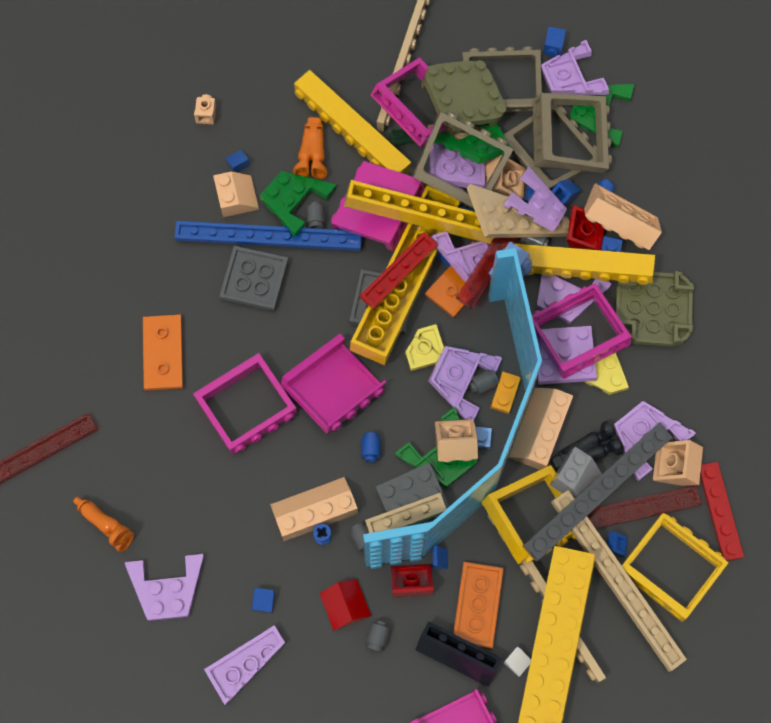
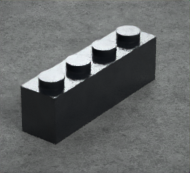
(458, 654)

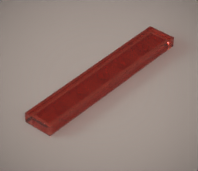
(480, 275)
(46, 447)
(645, 507)

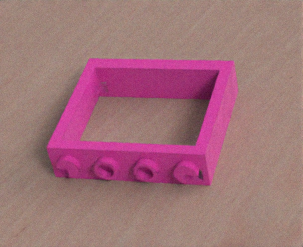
(397, 109)
(597, 353)
(228, 380)

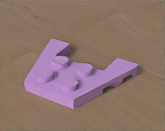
(565, 77)
(543, 204)
(463, 258)
(555, 289)
(454, 374)
(640, 422)
(166, 597)

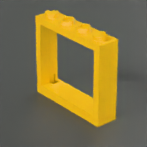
(501, 521)
(698, 546)

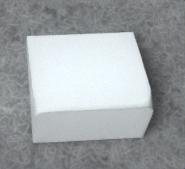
(518, 661)

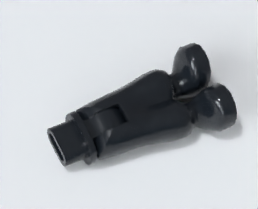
(591, 445)

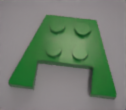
(585, 115)
(472, 146)
(288, 192)
(444, 471)

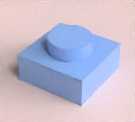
(483, 437)

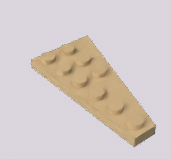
(505, 222)

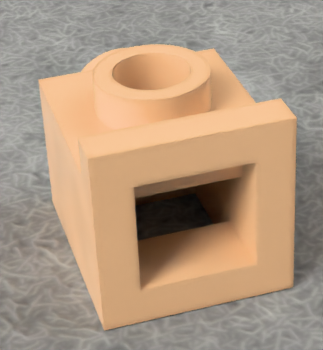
(205, 109)

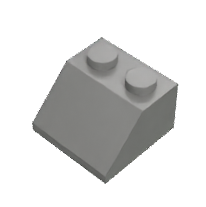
(575, 473)

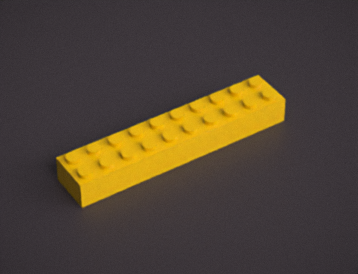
(382, 326)
(557, 636)

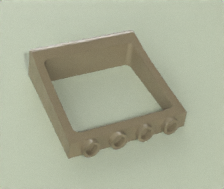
(512, 105)
(543, 132)
(526, 160)
(445, 186)

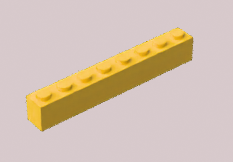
(349, 124)
(414, 210)
(591, 264)

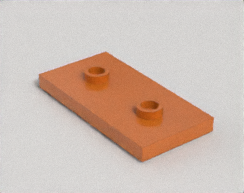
(445, 290)
(162, 352)
(478, 604)

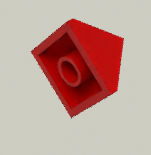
(582, 232)
(411, 581)
(345, 604)

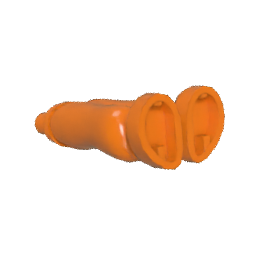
(312, 149)
(118, 534)

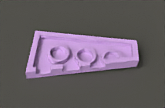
(241, 665)

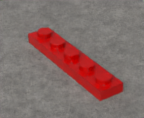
(398, 271)
(720, 512)

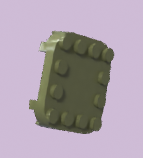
(466, 91)
(657, 311)

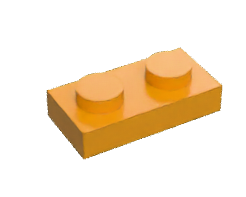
(505, 392)

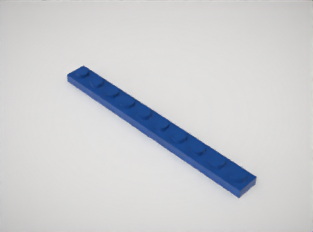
(266, 236)

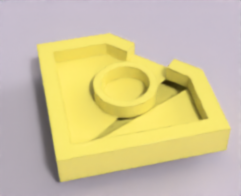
(424, 348)
(609, 376)

